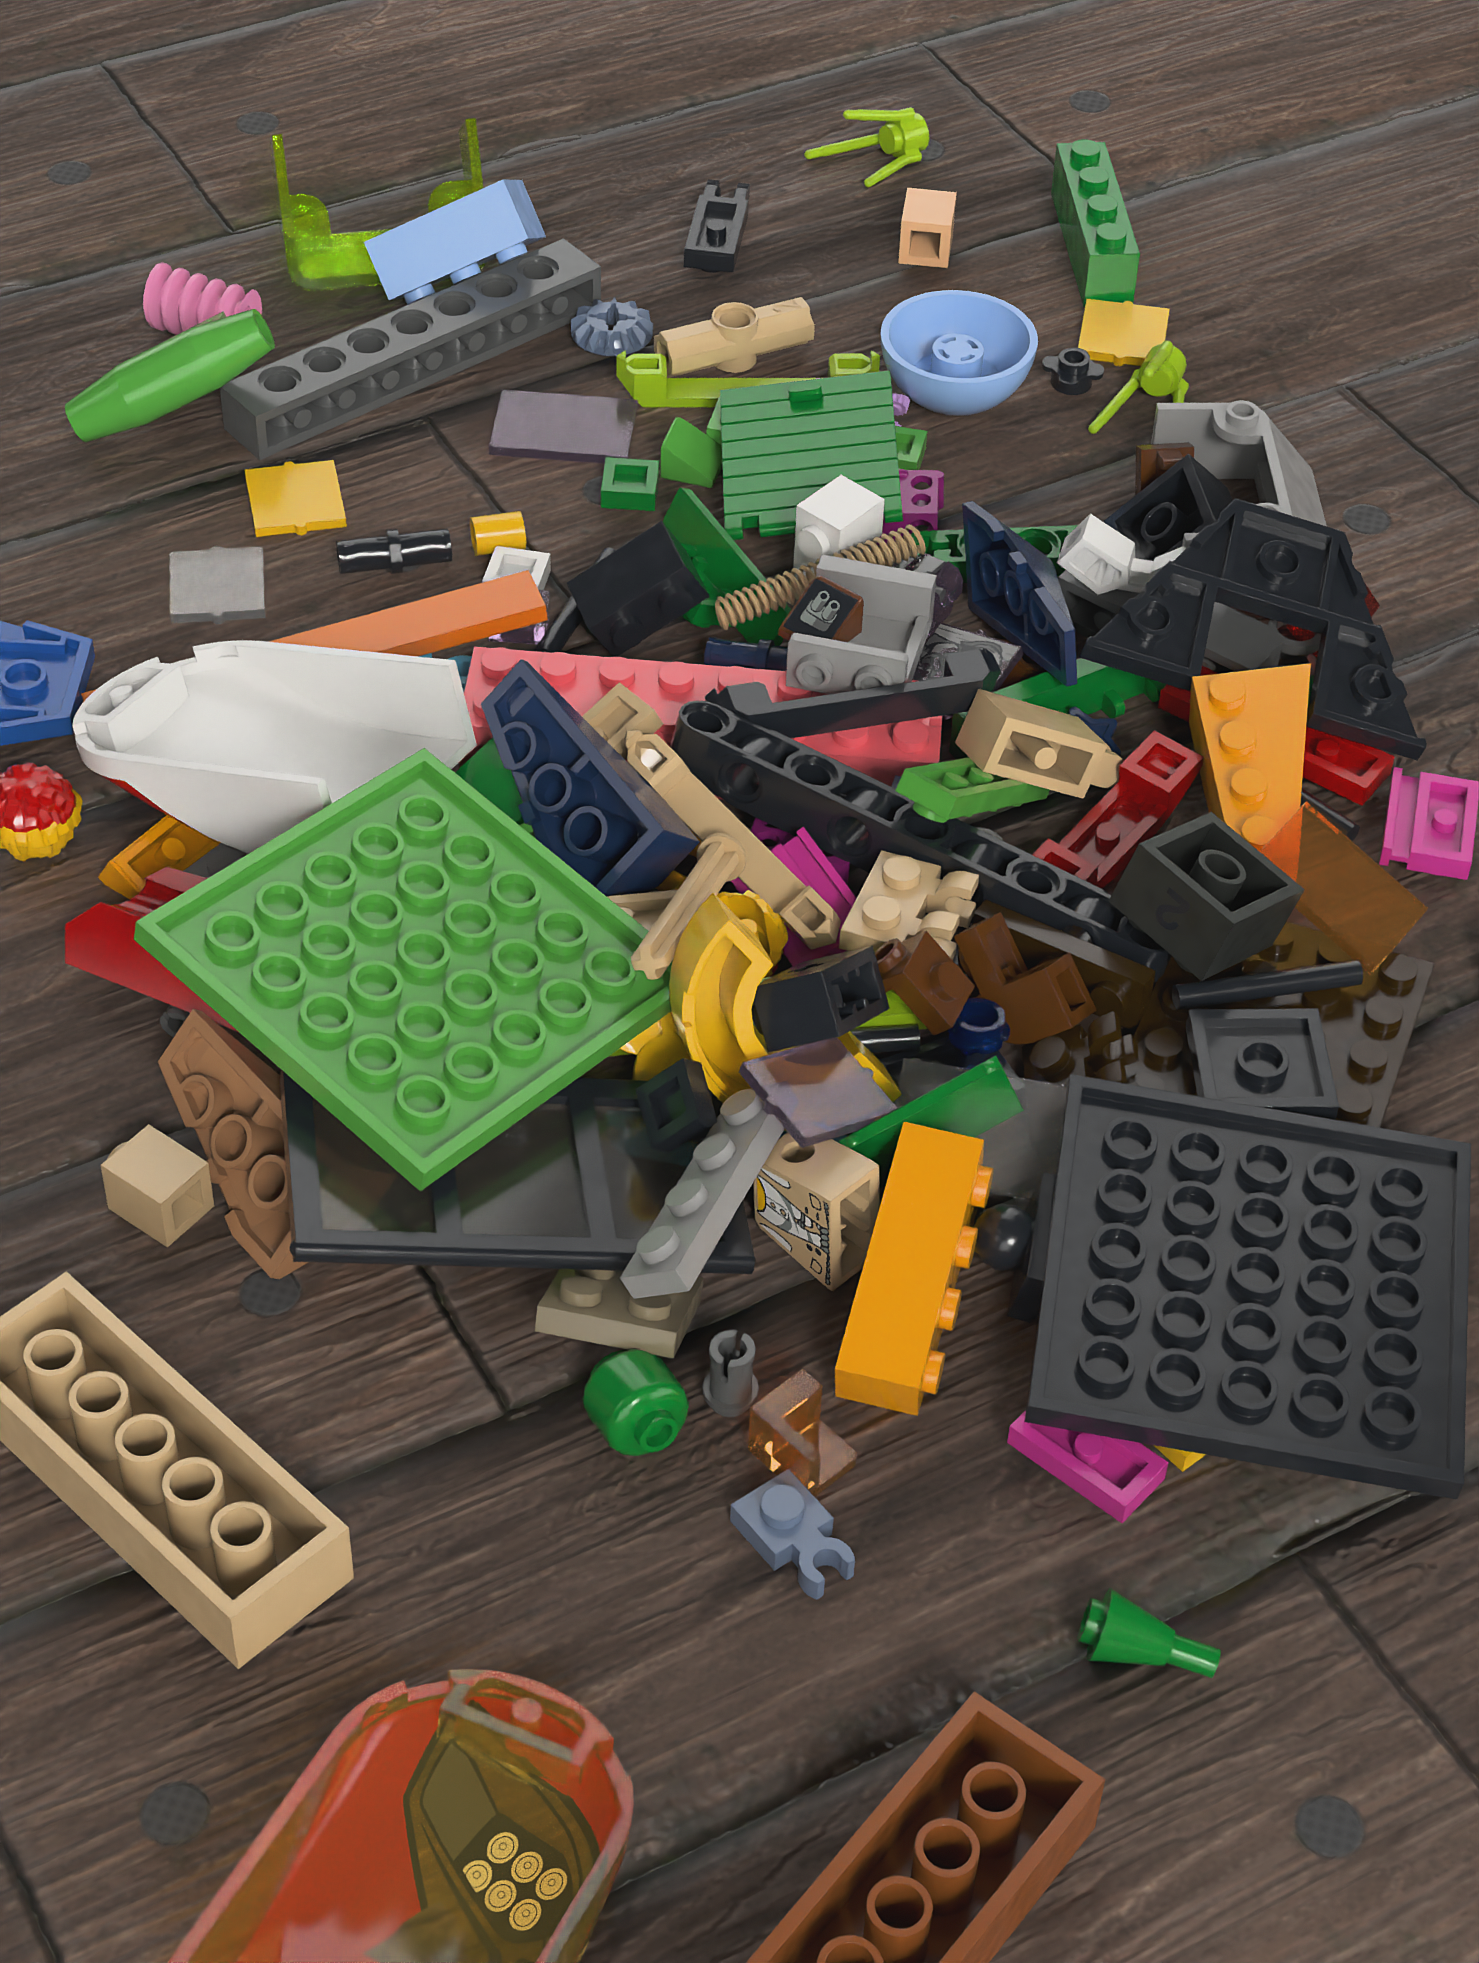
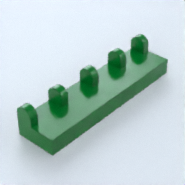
(1096, 689)

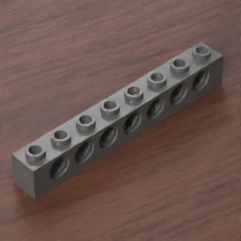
(408, 349)

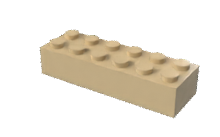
(164, 1473)

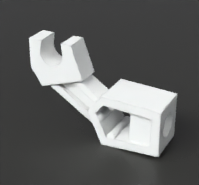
(1107, 558)

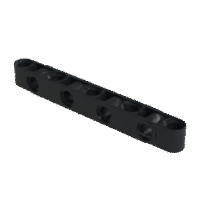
(862, 816)

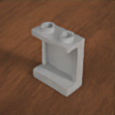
(892, 636)

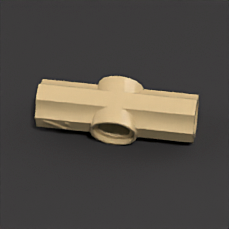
(735, 336)

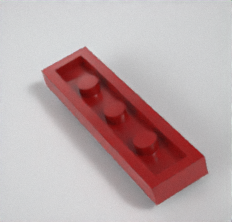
(1329, 760)

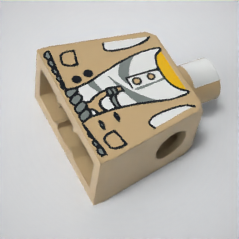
(819, 1206)

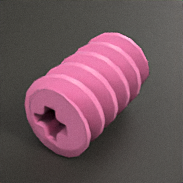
(181, 301)

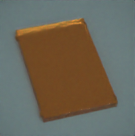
(1344, 888)

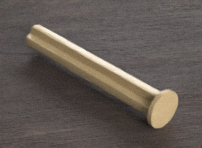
(718, 861)

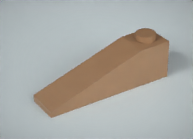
(238, 1120)

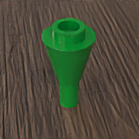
(1128, 1634)

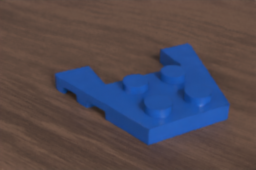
(41, 680)

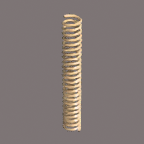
(789, 592)

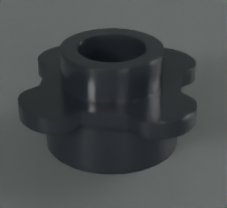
(1072, 371)

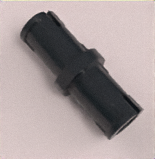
(394, 551)

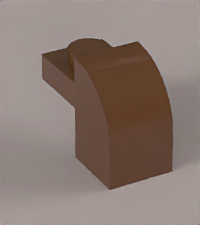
(1035, 999)

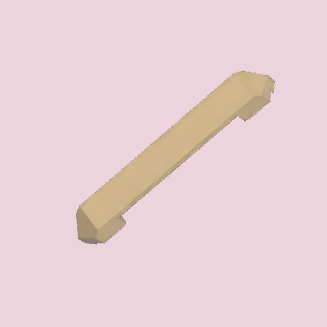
(706, 815)

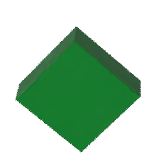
(630, 484)

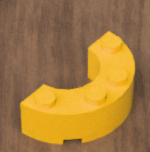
(713, 997)

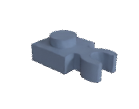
(793, 1526)

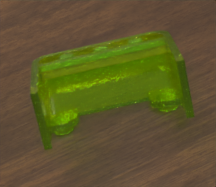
(341, 260)

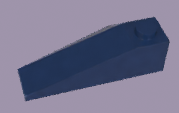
(1018, 593)
(581, 790)

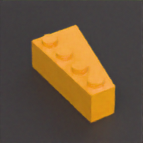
(1252, 746)
(913, 1269)

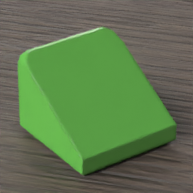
(690, 455)

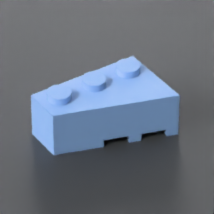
(455, 240)

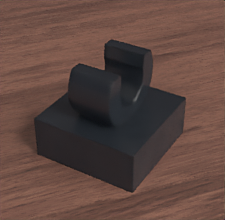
(676, 1106)

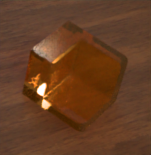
(791, 1436)

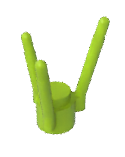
(901, 136)
(1158, 376)

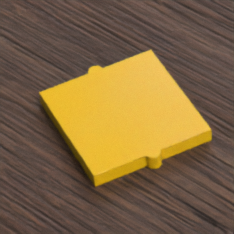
(1121, 331)
(295, 498)

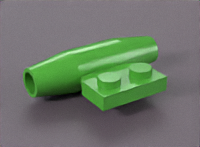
(170, 375)

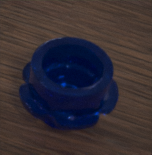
(979, 1027)

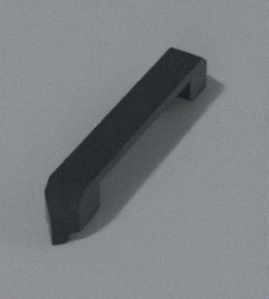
(951, 694)

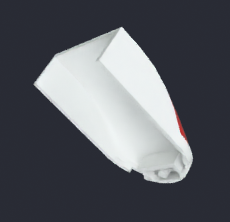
(267, 731)

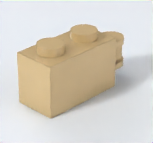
(1036, 745)

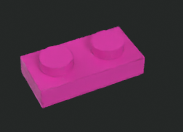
(1101, 1468)

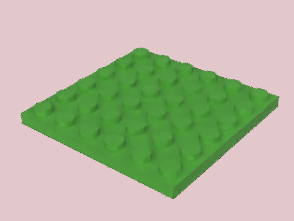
(414, 964)

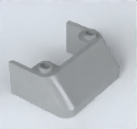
(1242, 443)

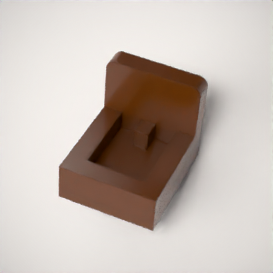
(924, 980)

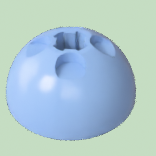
(958, 350)

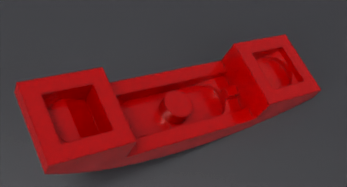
(1130, 813)

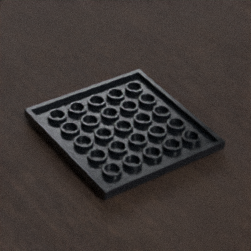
(1257, 1287)

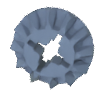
(630, 331)

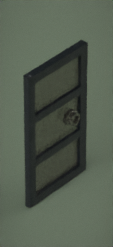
(548, 1193)

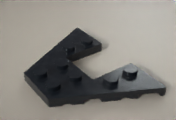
(1284, 573)

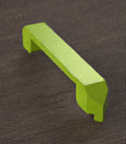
(648, 382)

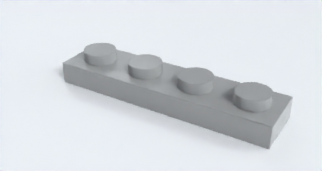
(704, 1199)

